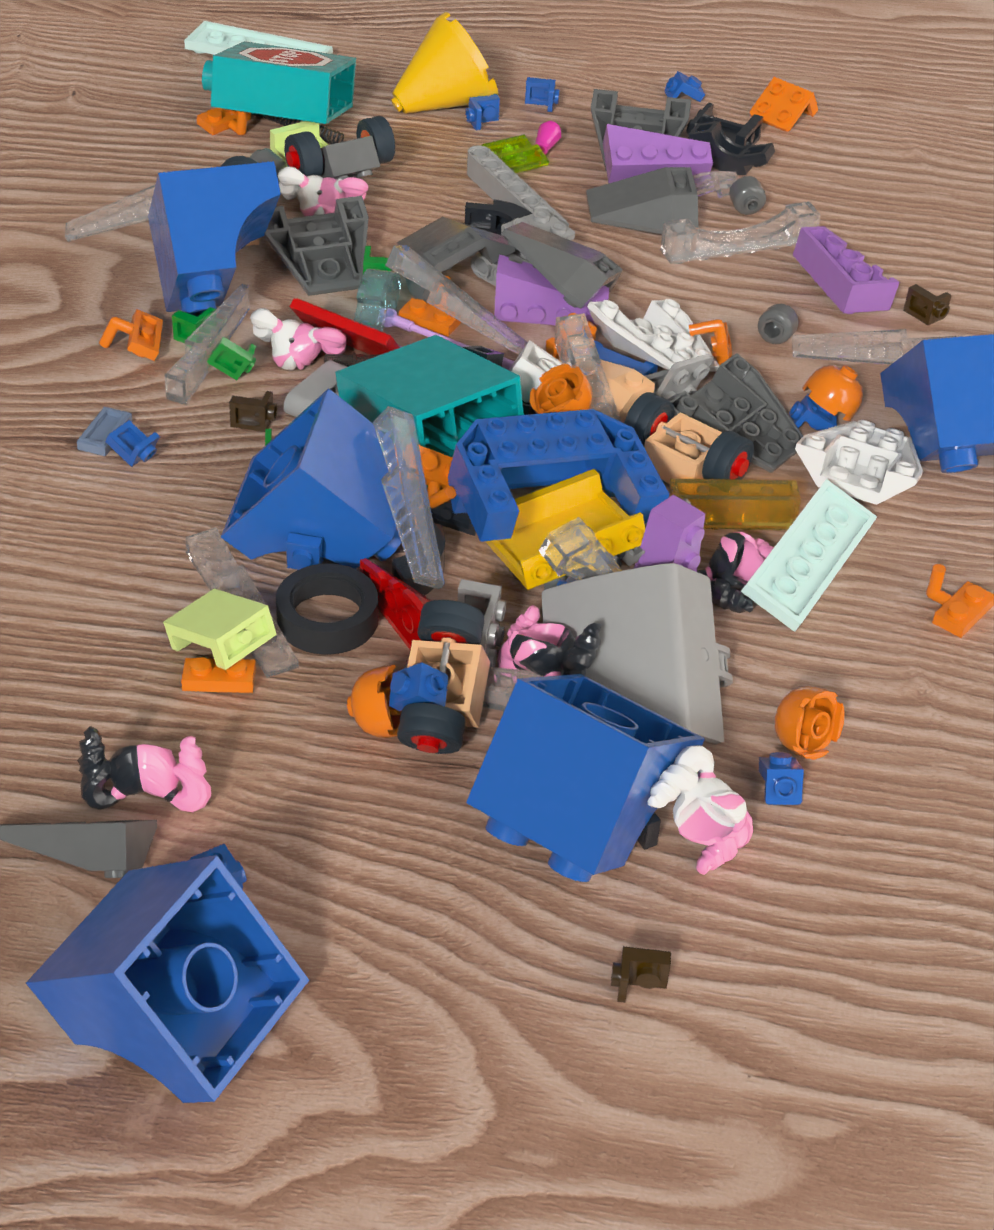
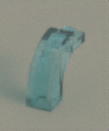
(375, 295)

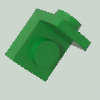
(232, 358)

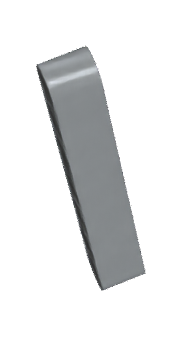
(503, 183)

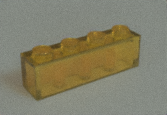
(741, 502)

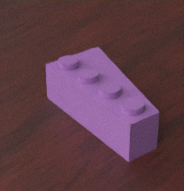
(637, 151)
(843, 273)
(529, 297)
(673, 535)

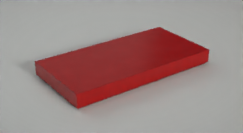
(357, 334)

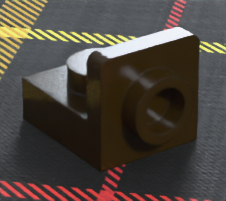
(925, 305)
(252, 413)
(640, 968)

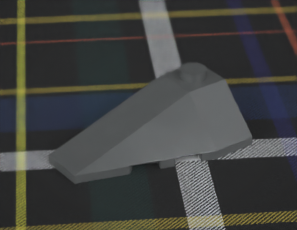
(91, 846)

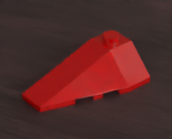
(396, 601)

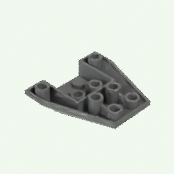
(646, 200)
(449, 242)
(567, 265)
(745, 404)

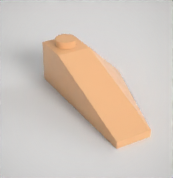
(625, 386)

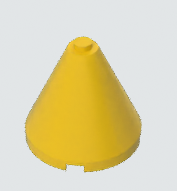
(443, 71)

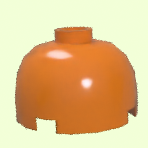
(836, 390)
(562, 391)
(371, 703)
(809, 721)

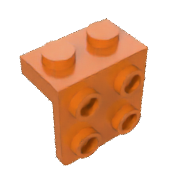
(783, 104)

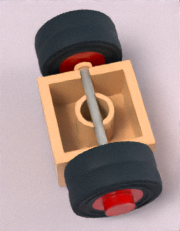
(685, 446)
(452, 645)

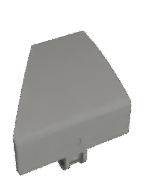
(653, 640)

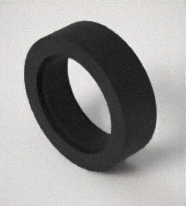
(331, 636)

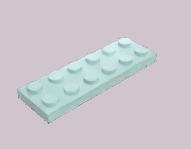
(216, 37)
(809, 555)

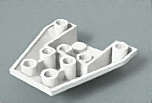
(658, 337)
(861, 460)

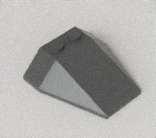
(667, 121)
(323, 249)

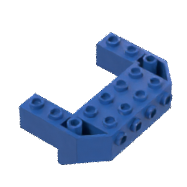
(541, 452)

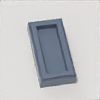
(95, 435)

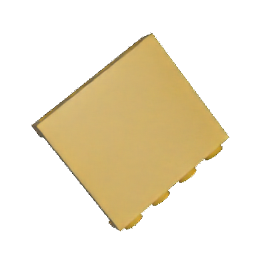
(555, 506)

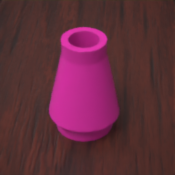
(548, 135)

